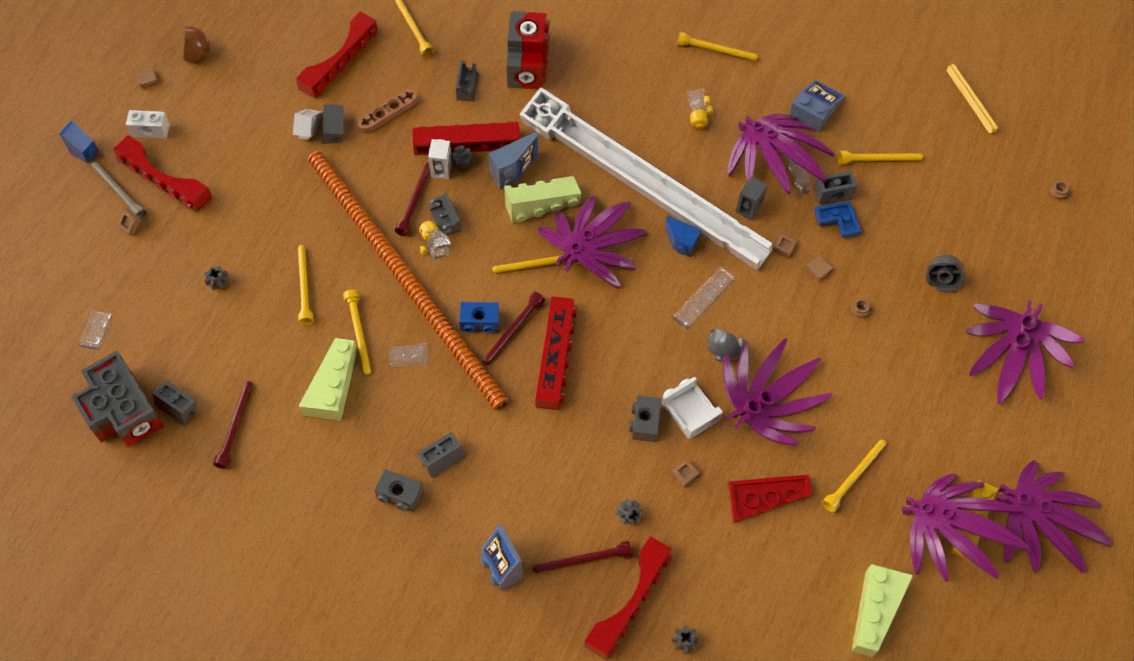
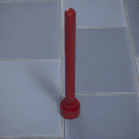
(403, 227)
(535, 300)
(222, 459)
(622, 550)

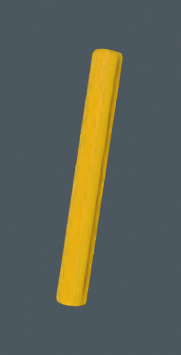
(972, 99)

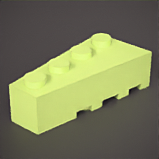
(542, 198)
(331, 383)
(878, 604)

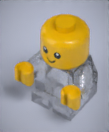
(697, 101)
(437, 242)

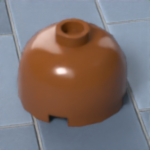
(194, 44)

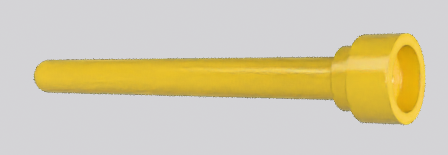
(685, 39)
(426, 48)
(846, 157)
(526, 264)
(351, 297)
(305, 316)
(832, 501)

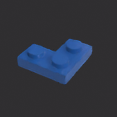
(839, 213)

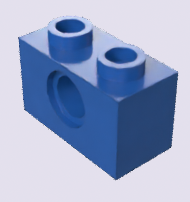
(471, 310)

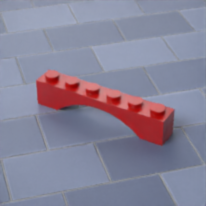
(317, 77)
(189, 191)
(606, 633)

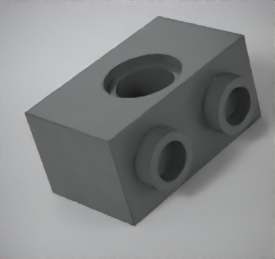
(836, 187)
(751, 198)
(648, 429)
(390, 483)

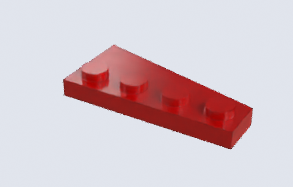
(764, 494)

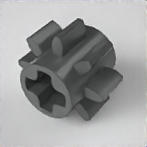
(462, 157)
(216, 278)
(629, 512)
(683, 634)

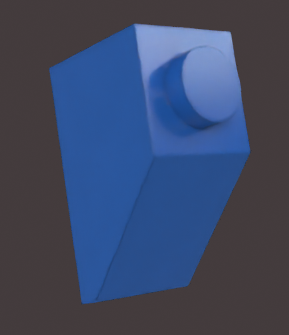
(78, 142)
(682, 236)

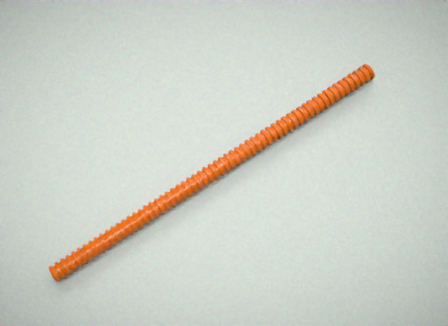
(408, 281)

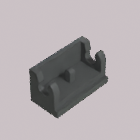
(466, 82)
(332, 123)
(445, 215)
(174, 402)
(441, 454)

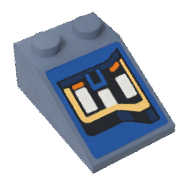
(816, 104)
(513, 160)
(501, 559)

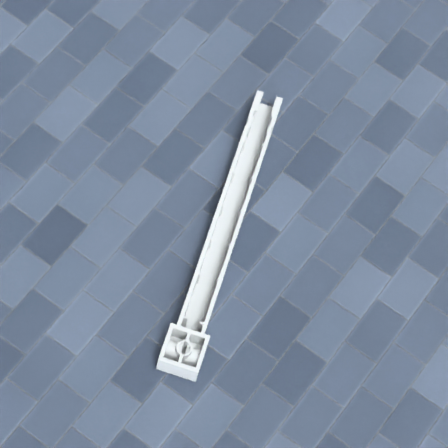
(554, 119)

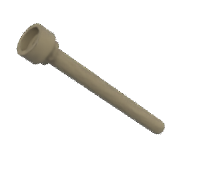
(138, 210)

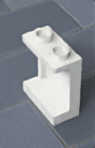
(690, 408)

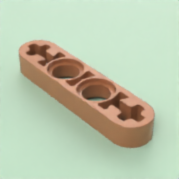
(389, 113)

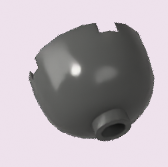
(945, 273)
(725, 343)

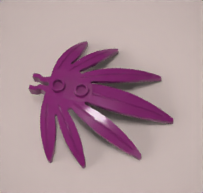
(771, 134)
(583, 243)
(1023, 336)
(756, 406)
(1039, 507)
(941, 514)

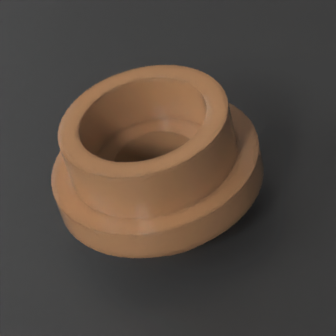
(1059, 189)
(862, 303)

